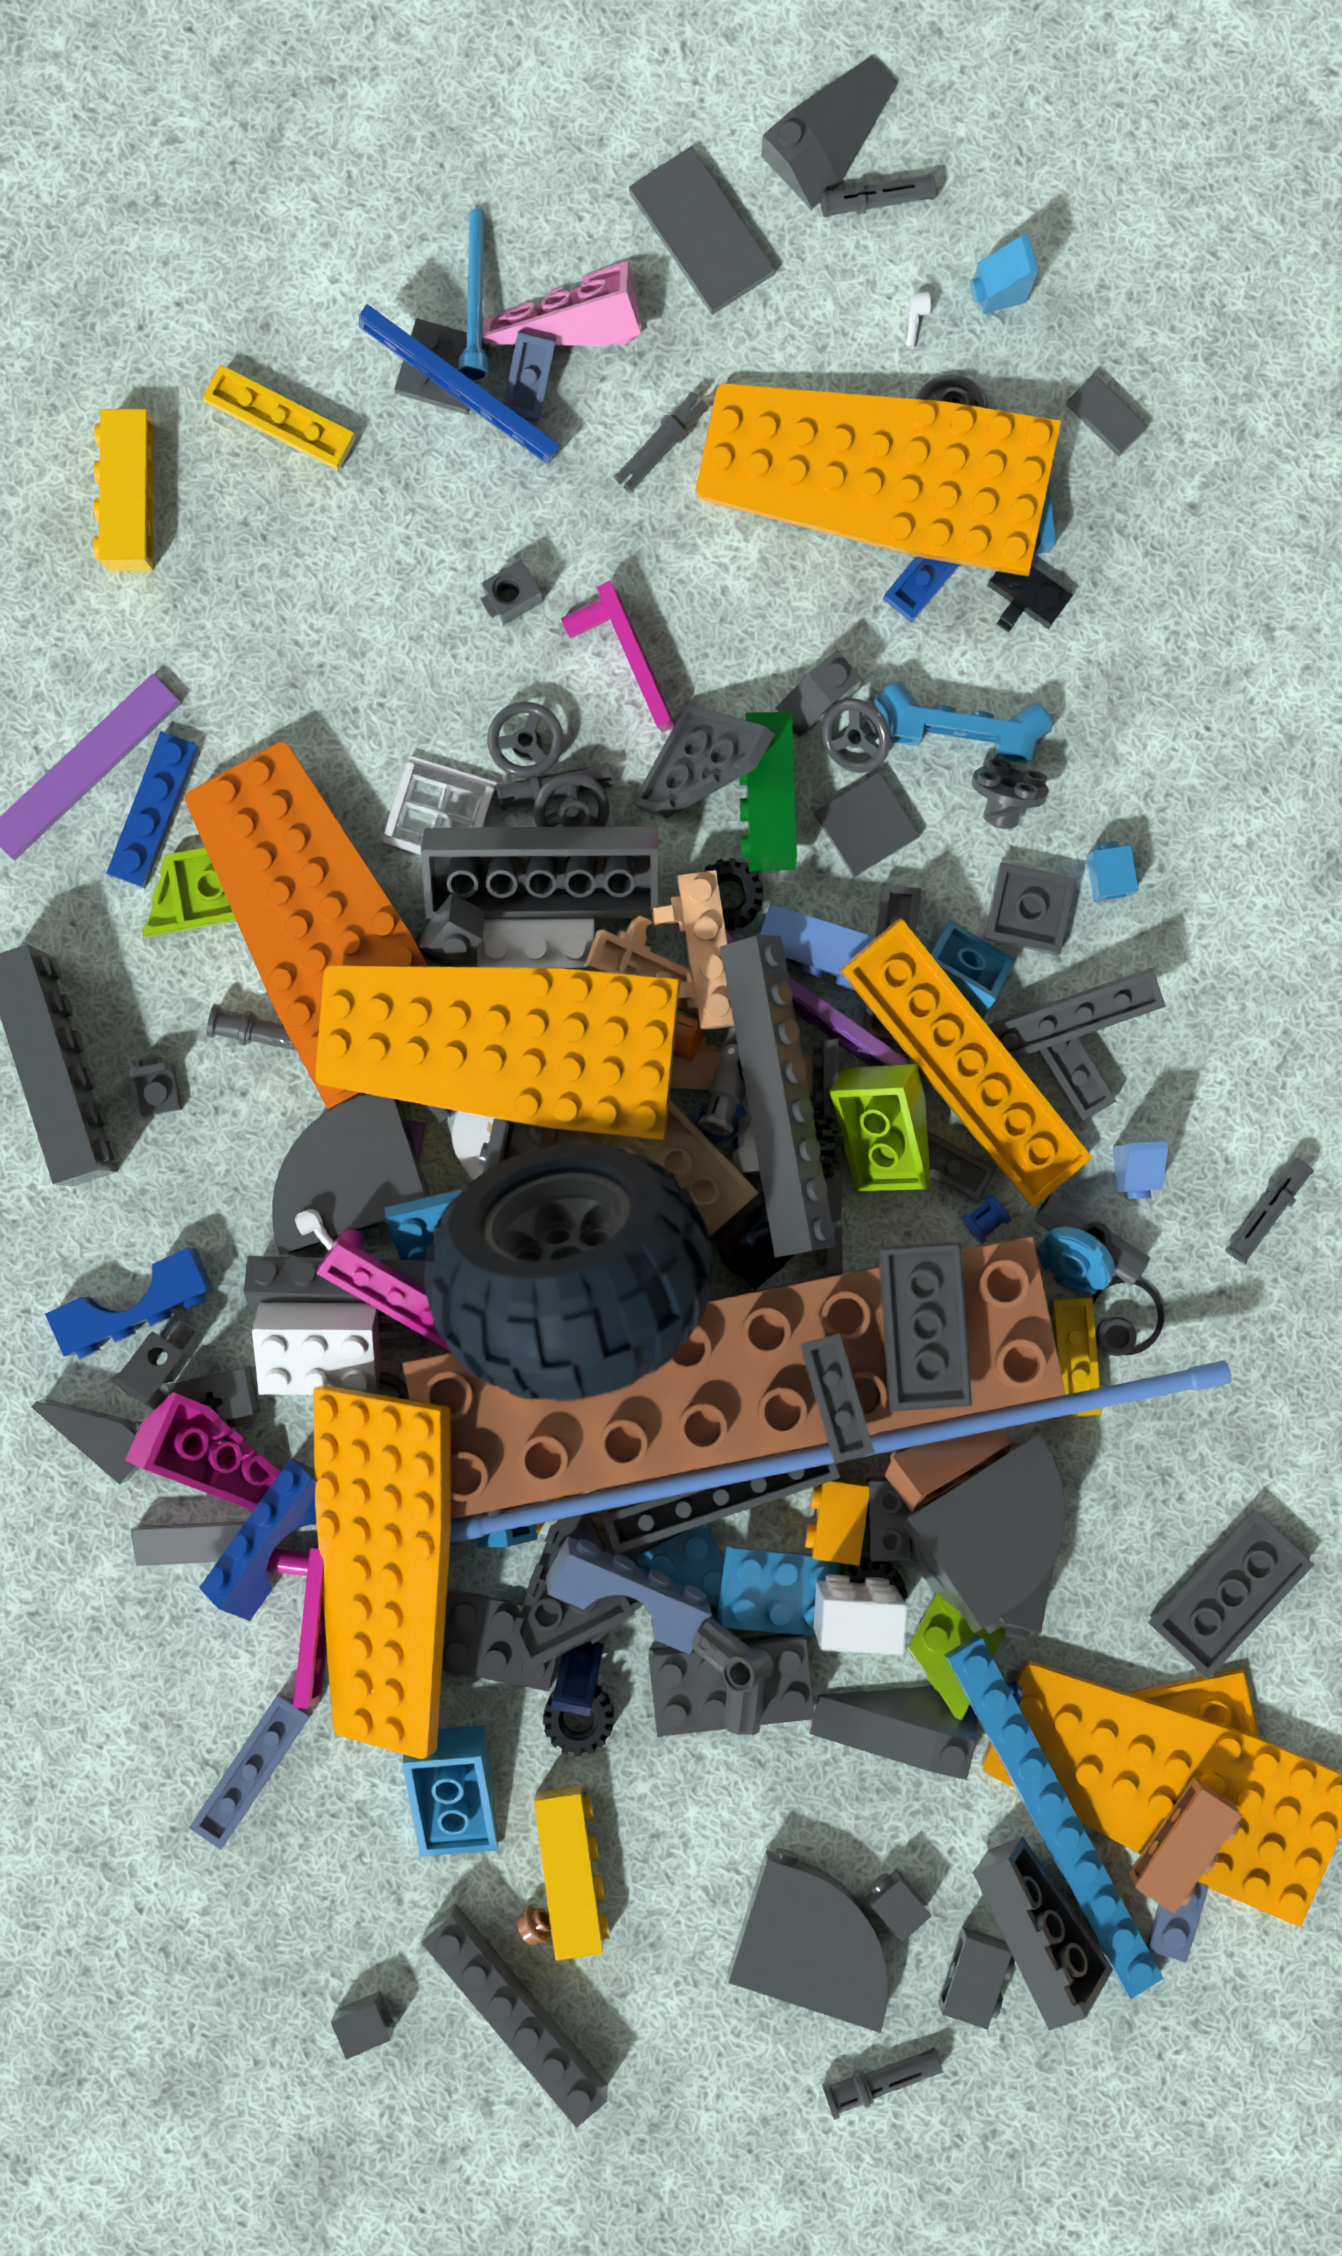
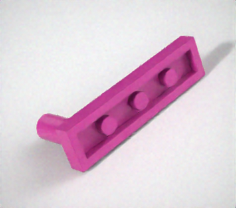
(612, 608)
(378, 1284)
(313, 1637)

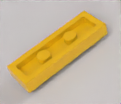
(1076, 1346)

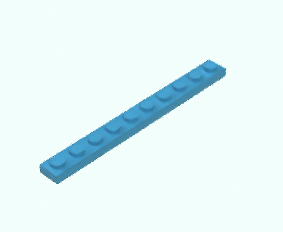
(1053, 1816)

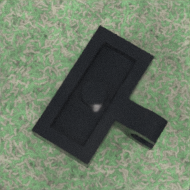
(1030, 594)

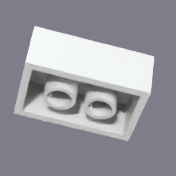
(316, 1346)
(859, 1616)

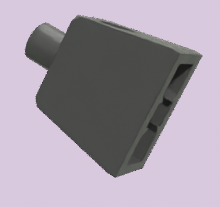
(145, 1379)

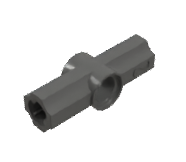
(1128, 1260)

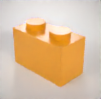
(838, 1521)

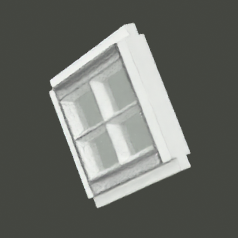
(435, 799)

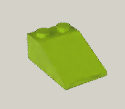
(883, 1126)

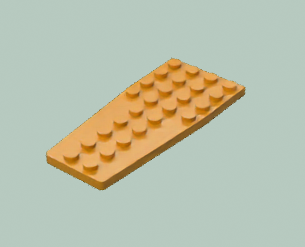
(884, 471)
(505, 1043)
(385, 1562)
(1134, 1757)

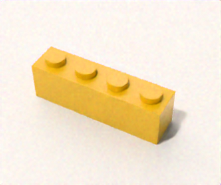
(125, 490)
(569, 1872)

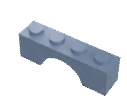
(587, 1574)

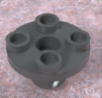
(1008, 792)

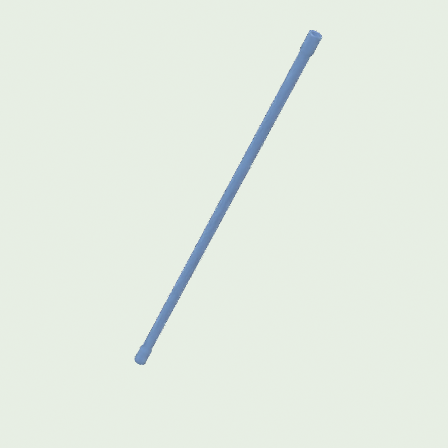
(1194, 1378)

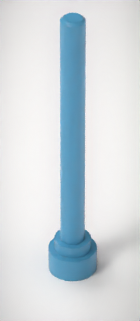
(473, 361)

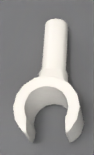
(918, 305)
(311, 1221)

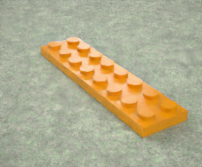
(965, 1062)

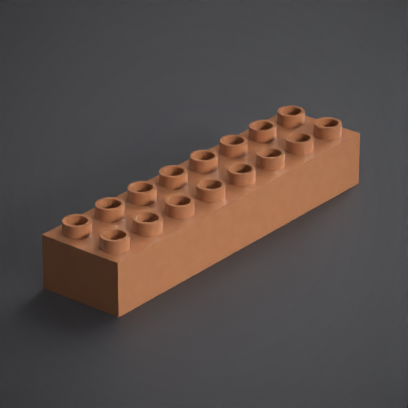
(735, 1386)

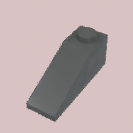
(98, 1435)

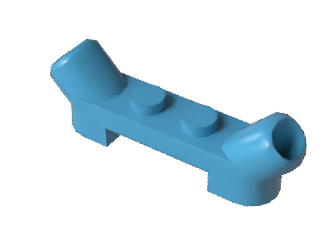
(1013, 738)

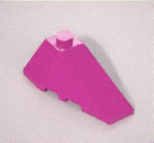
(201, 1451)

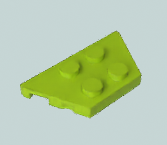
(187, 896)
(937, 1634)

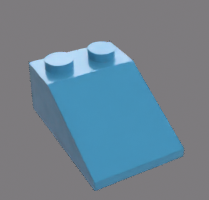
(453, 1794)

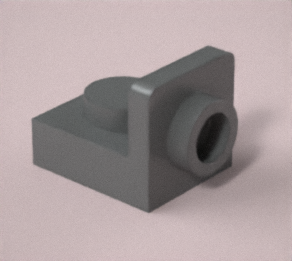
(156, 1087)

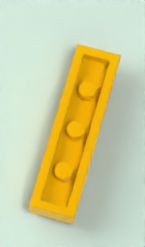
(279, 417)

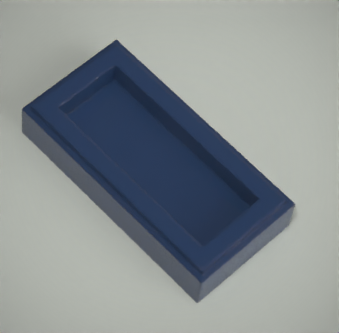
(577, 1679)

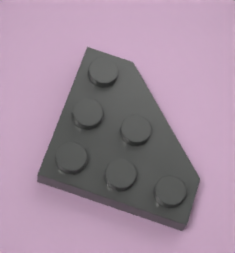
(699, 758)
(554, 1626)

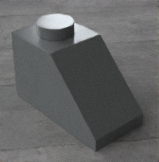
(818, 691)
(452, 932)

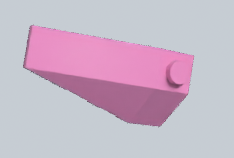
(591, 315)

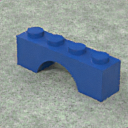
(174, 1282)
(239, 1577)

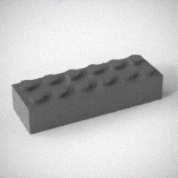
(543, 870)
(52, 1069)

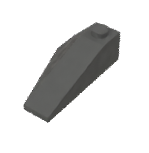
(825, 132)
(901, 1726)

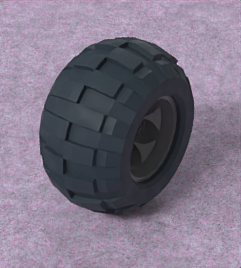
(569, 1271)

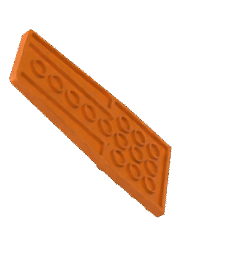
(296, 890)

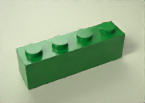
(771, 799)

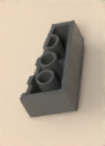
(1042, 1933)

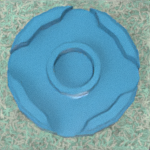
(1077, 1260)

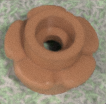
(534, 1926)

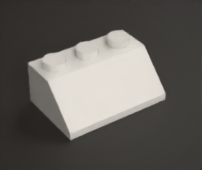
(536, 943)

